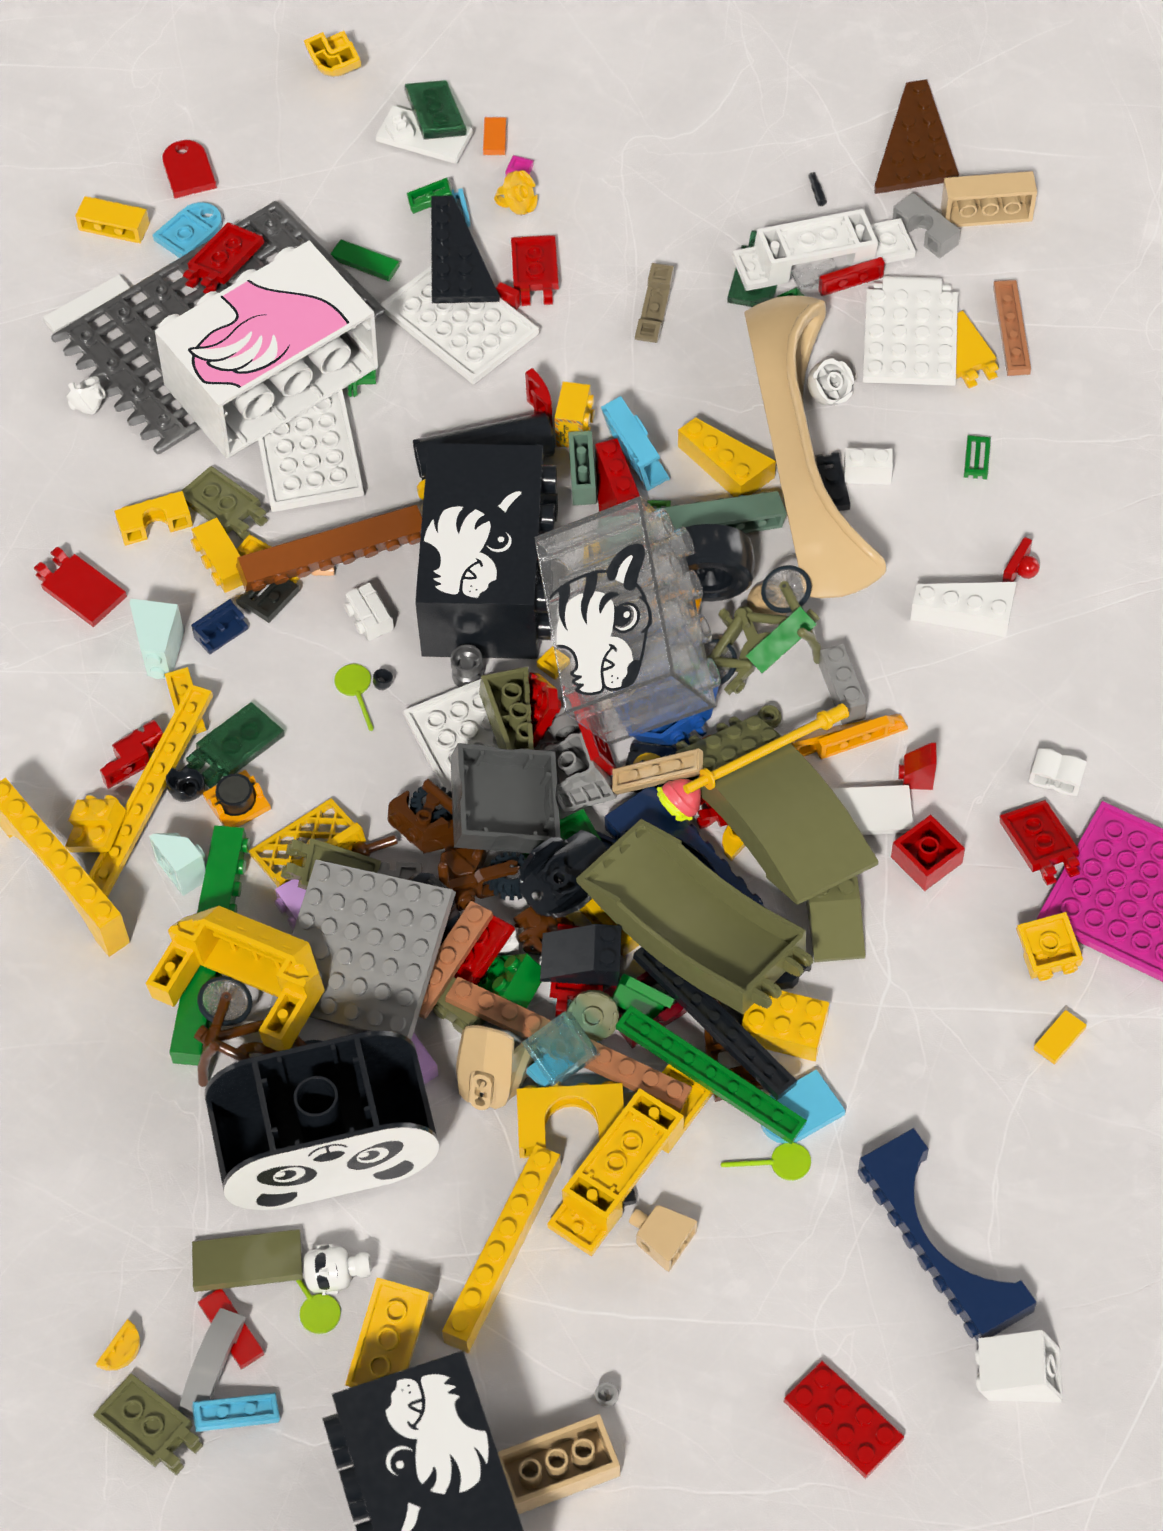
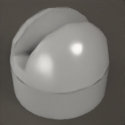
(601, 1396)

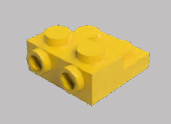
(94, 824)
(1049, 946)

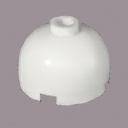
(830, 382)

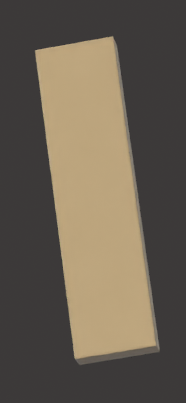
(657, 771)

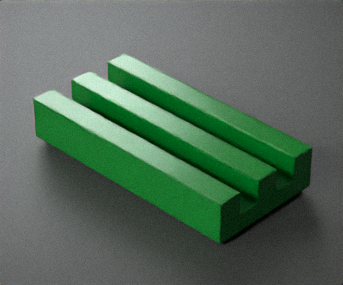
(425, 201)
(976, 471)

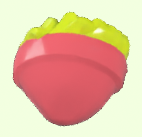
(677, 802)

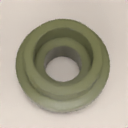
(770, 711)

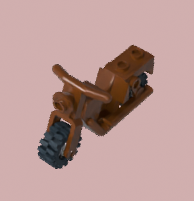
(430, 828)

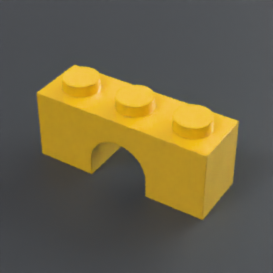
(135, 518)

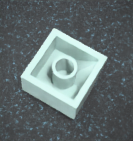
(179, 860)

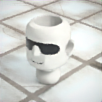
(331, 1268)

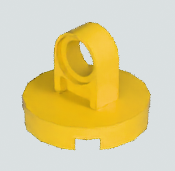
(517, 193)

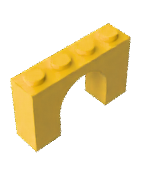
(539, 1104)

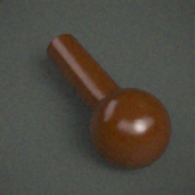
(367, 848)

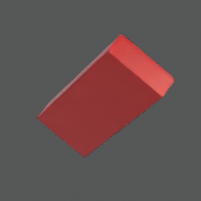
(851, 276)
(246, 1348)

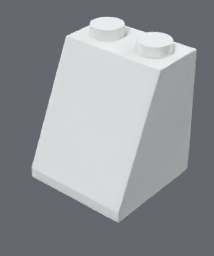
(1019, 1368)

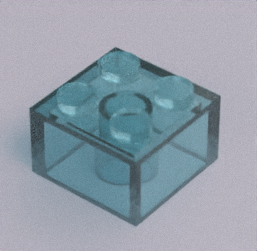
(561, 1048)

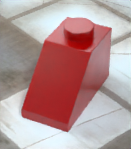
(919, 768)

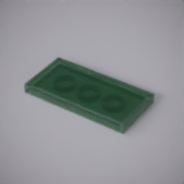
(435, 109)

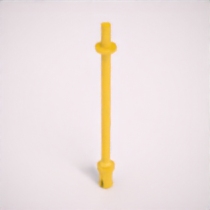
(824, 720)

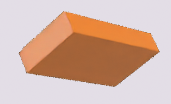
(494, 136)

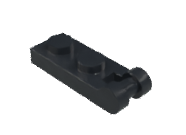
(833, 479)

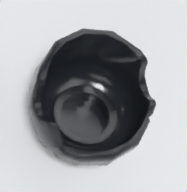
(185, 784)

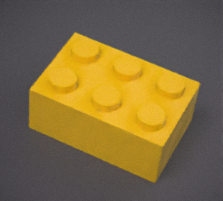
(789, 1025)

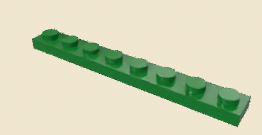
(711, 1074)

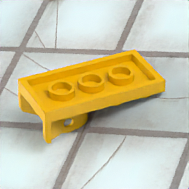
(388, 1331)

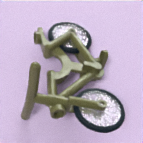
(782, 592)

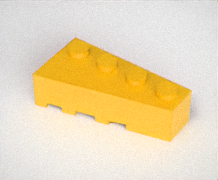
(725, 459)

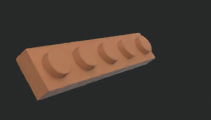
(1011, 328)
(454, 952)

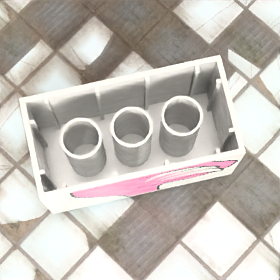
(267, 347)

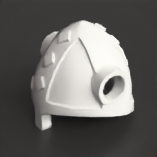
(86, 395)

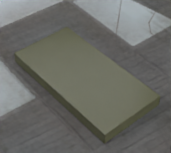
(247, 1260)

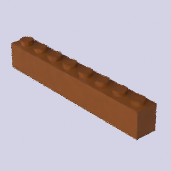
(330, 548)

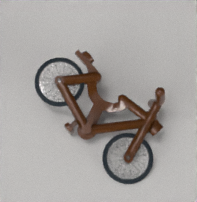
(227, 1004)

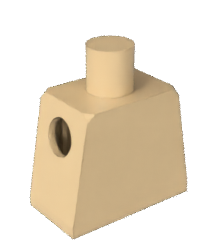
(663, 1234)

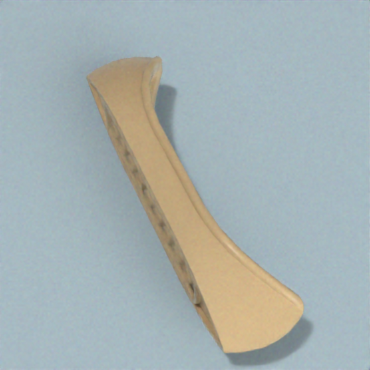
(823, 540)

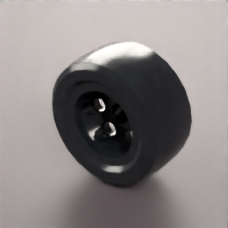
(721, 560)

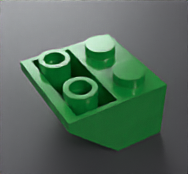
(513, 978)

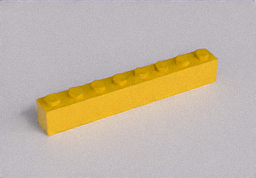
(501, 1249)

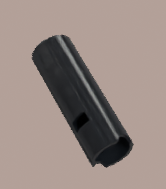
(523, 430)

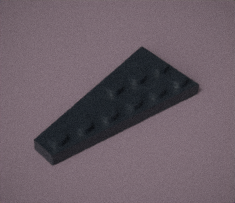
(455, 260)

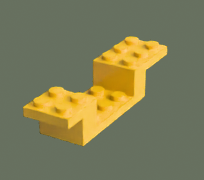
(619, 1160)

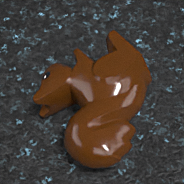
(534, 927)

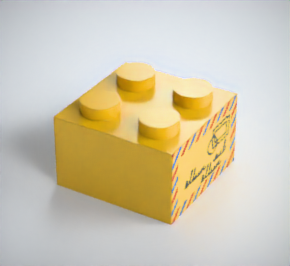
(573, 411)

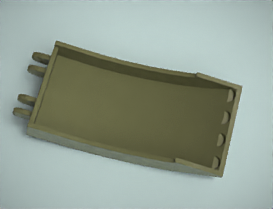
(782, 811)
(694, 919)

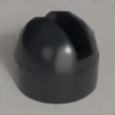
(385, 679)

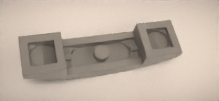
(211, 1359)

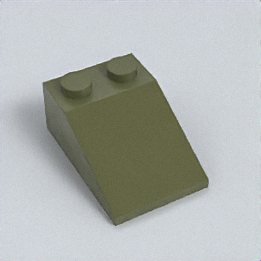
(837, 923)

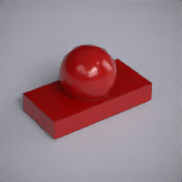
(1021, 563)

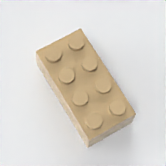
(989, 199)
(559, 1464)

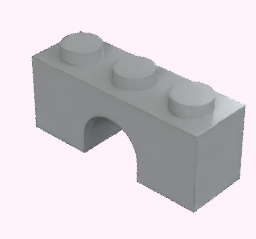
(940, 233)

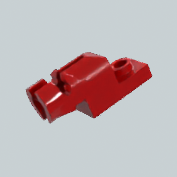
(131, 754)

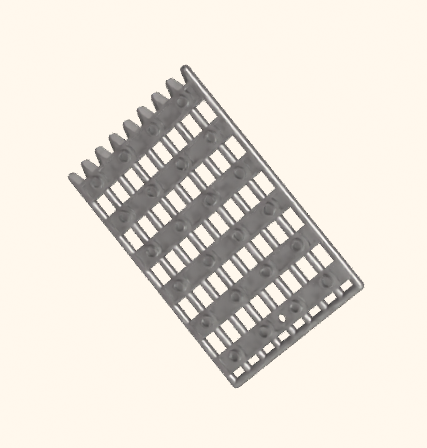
(164, 297)

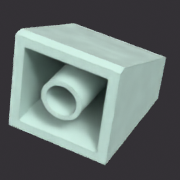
(158, 633)

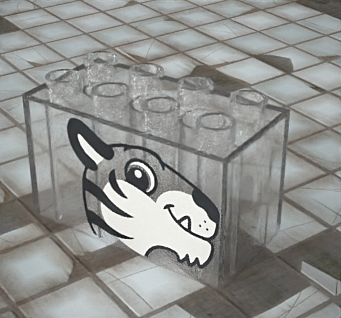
(626, 621)

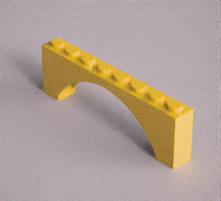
(92, 904)

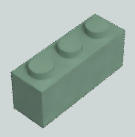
(582, 468)

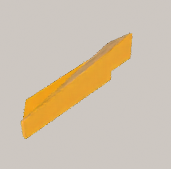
(849, 735)

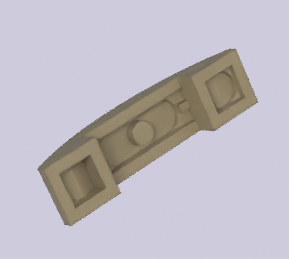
(655, 303)

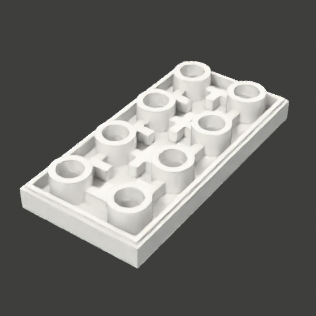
(446, 148)
(878, 808)

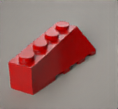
(613, 475)

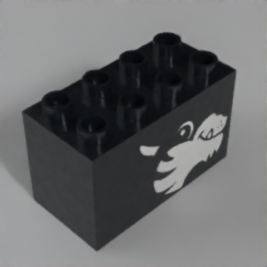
(480, 552)
(420, 1453)

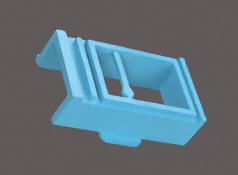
(634, 443)

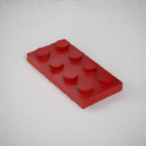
(844, 1419)

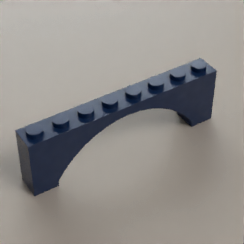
(648, 807)
(980, 1302)

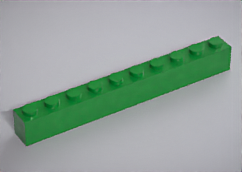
(218, 889)

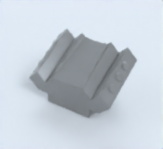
(578, 778)

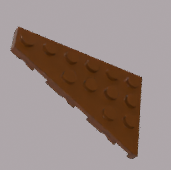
(917, 144)

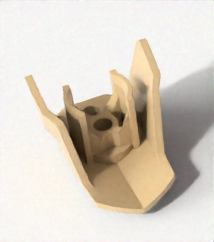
(490, 1066)

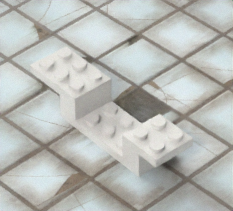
(818, 239)

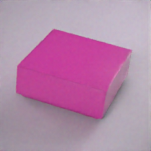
(518, 164)

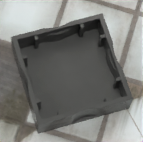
(503, 798)

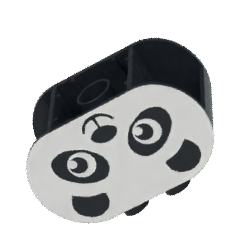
(320, 1120)

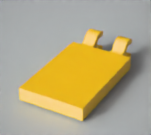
(972, 353)

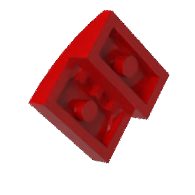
(538, 394)

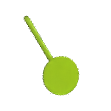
(353, 681)
(787, 1161)
(319, 1312)

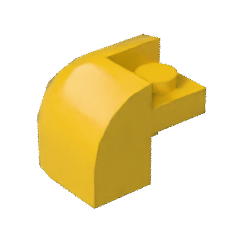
(333, 55)

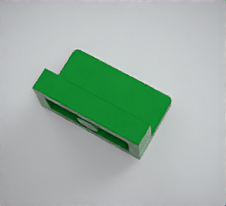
(641, 996)

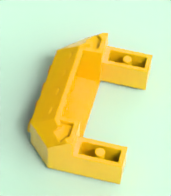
(247, 954)

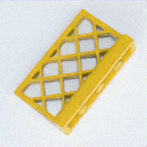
(345, 839)

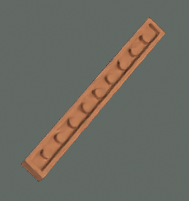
(609, 1063)

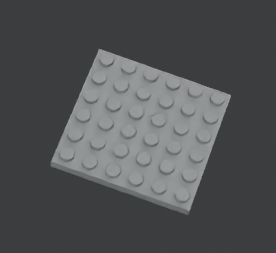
(371, 945)

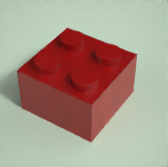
(927, 852)

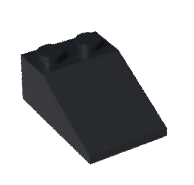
(582, 955)

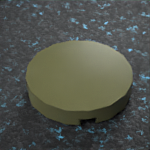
(595, 1013)

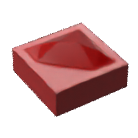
(509, 295)

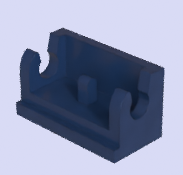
(219, 627)

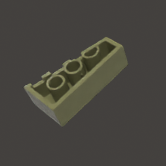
(508, 707)

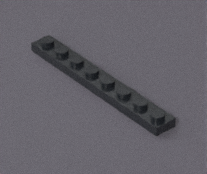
(721, 1027)

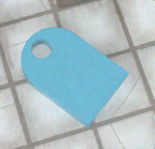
(189, 228)
(813, 1102)

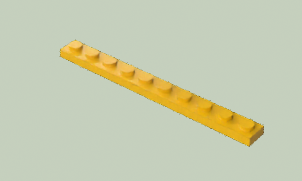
(151, 786)

